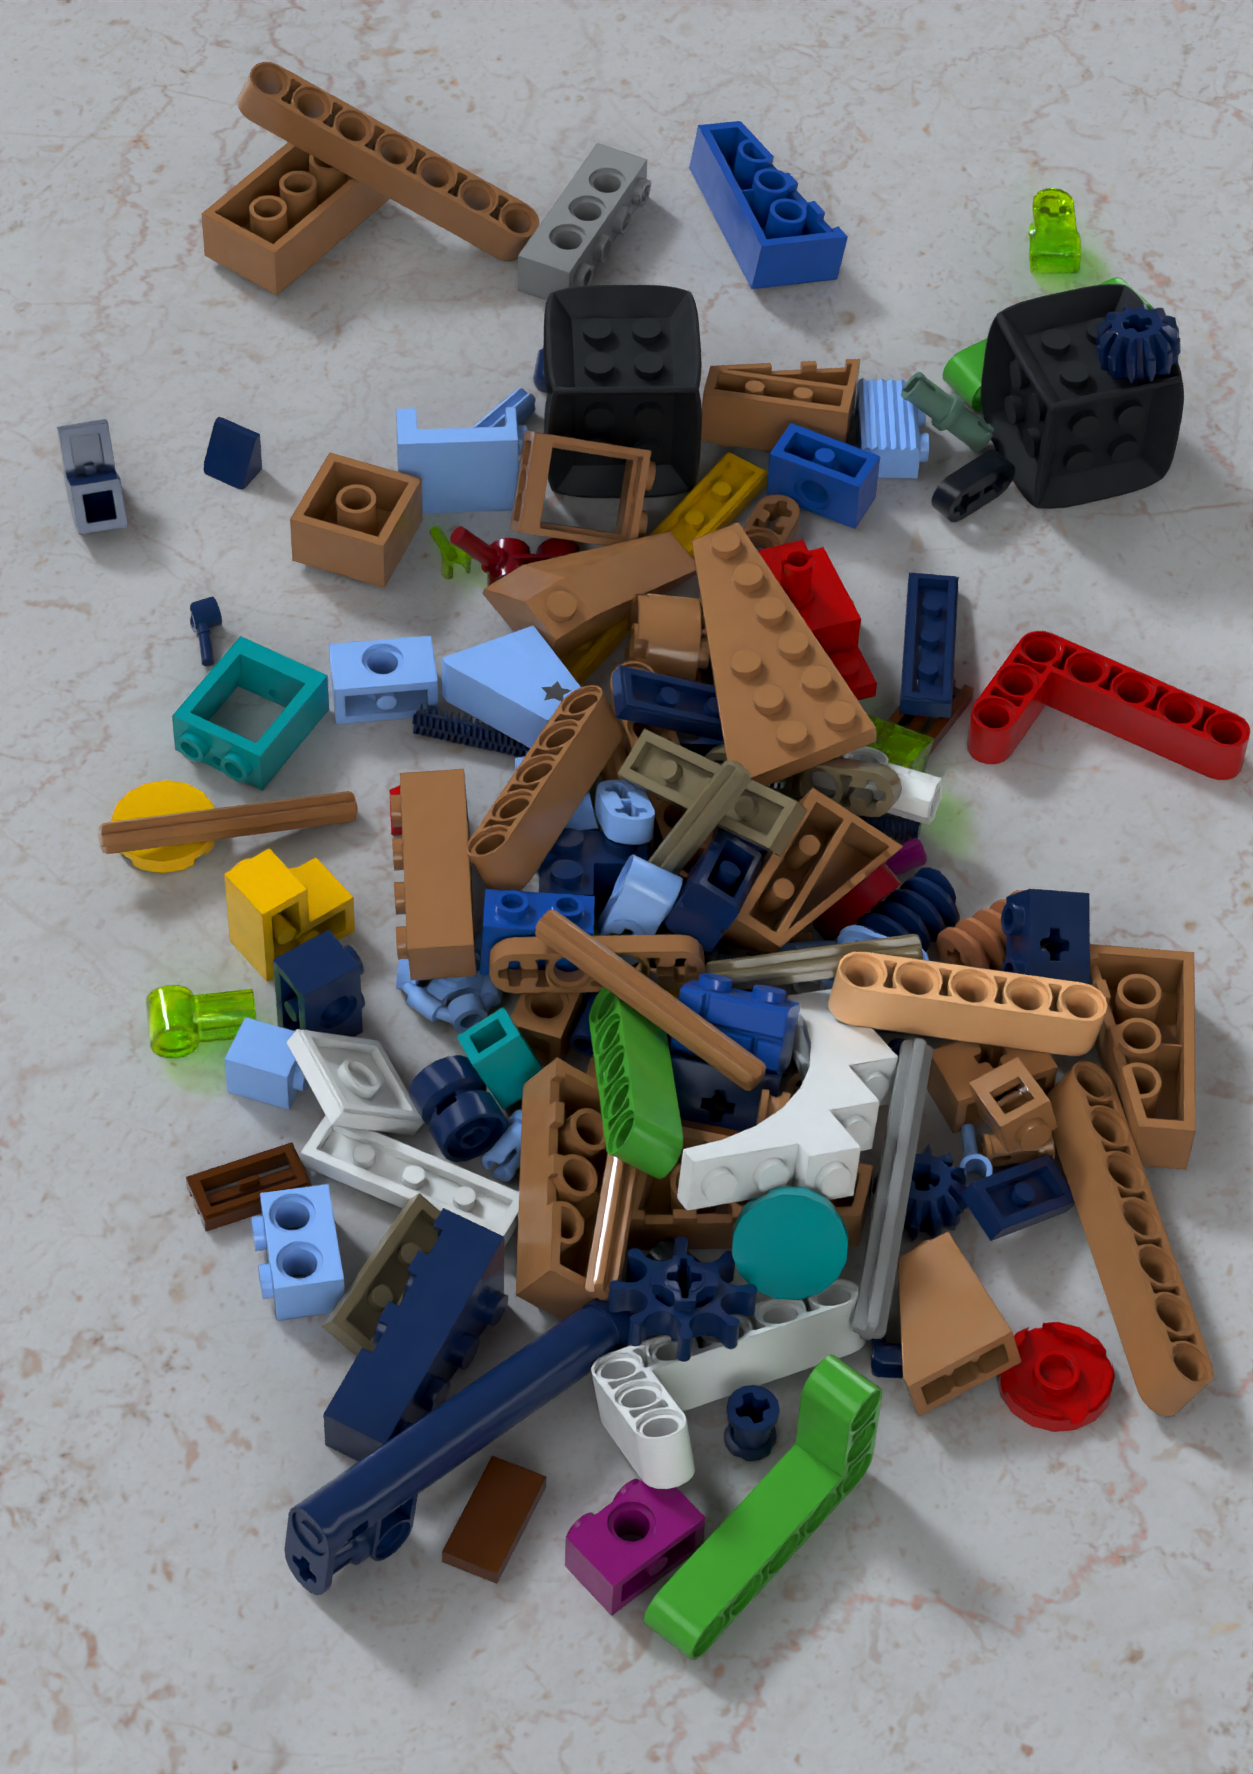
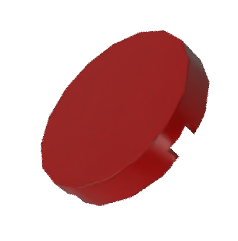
(1061, 1378)

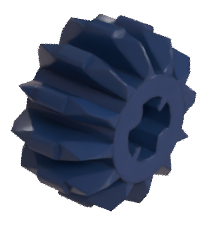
(1138, 343)
(933, 1195)

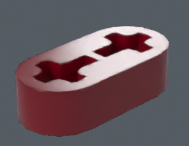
(857, 902)

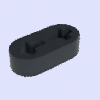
(973, 486)

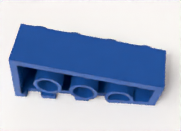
(761, 213)

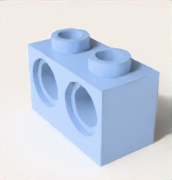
(299, 1252)

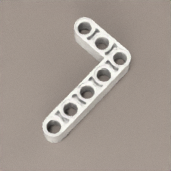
(648, 1388)

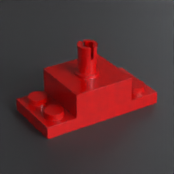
(825, 607)

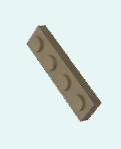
(680, 776)

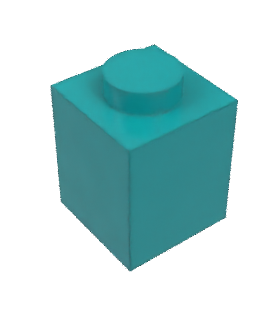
(500, 1056)

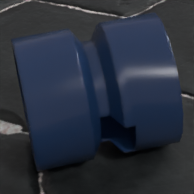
(457, 1108)

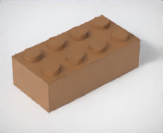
(285, 218)

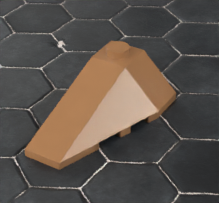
(589, 590)

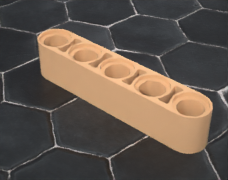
(967, 1003)

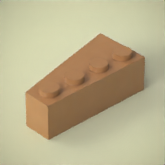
(436, 875)

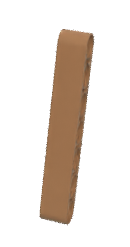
(387, 161)
(1128, 1241)

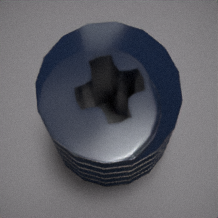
(919, 907)

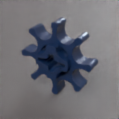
(682, 1298)

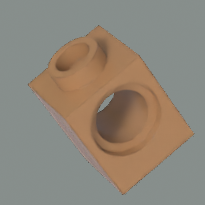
(548, 1022)

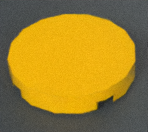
(163, 799)

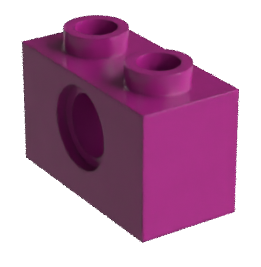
(621, 1569)

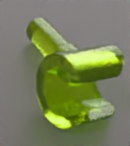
(450, 553)

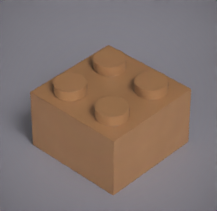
(356, 519)

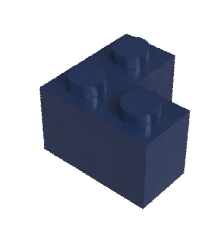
(586, 865)

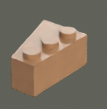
(817, 868)

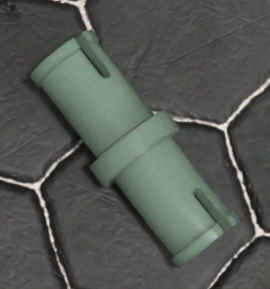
(947, 412)

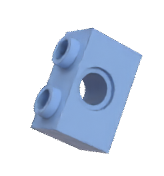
(382, 679)

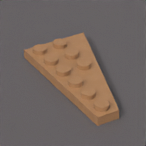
(772, 680)

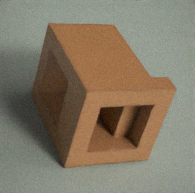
(1021, 1116)

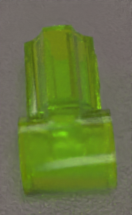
(184, 1020)

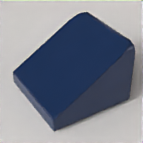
(233, 454)

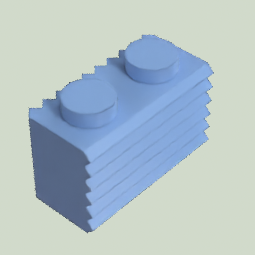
(890, 428)

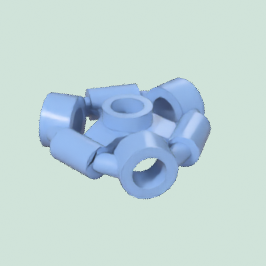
(472, 995)

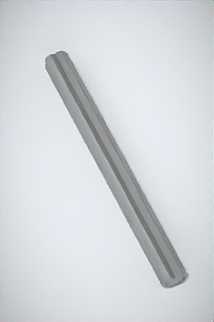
(892, 1190)

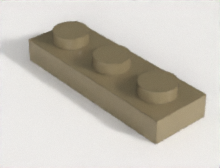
(383, 1276)

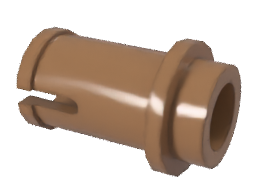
(999, 1156)

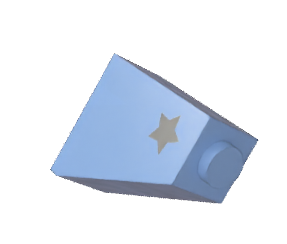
(508, 683)

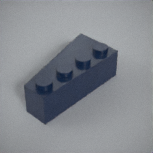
(422, 1339)

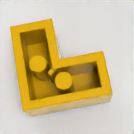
(283, 907)

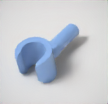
(972, 1160)

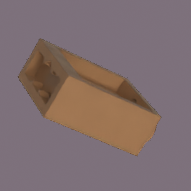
(532, 484)

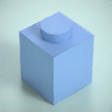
(263, 1065)

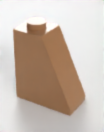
(948, 1325)

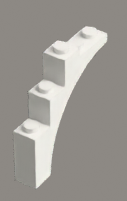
(818, 1131)

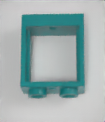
(264, 673)

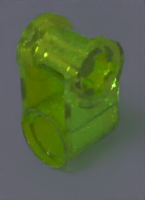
(1054, 234)

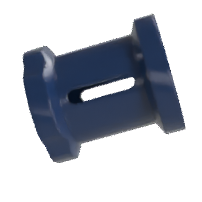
(752, 1422)

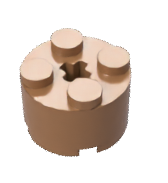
(668, 635)

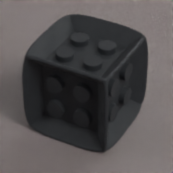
(623, 374)
(1063, 417)

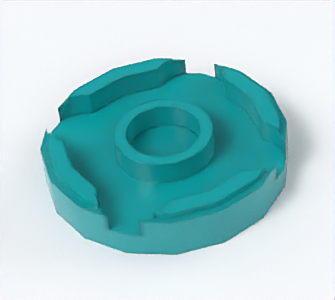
(790, 1243)

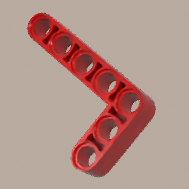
(1107, 696)

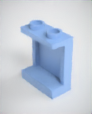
(461, 465)

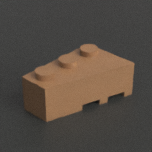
(756, 405)

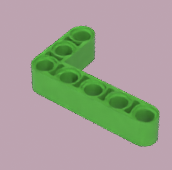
(779, 1515)

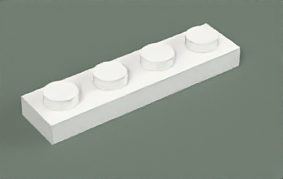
(401, 1172)

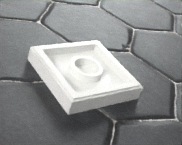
(355, 1082)

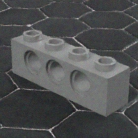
(584, 222)

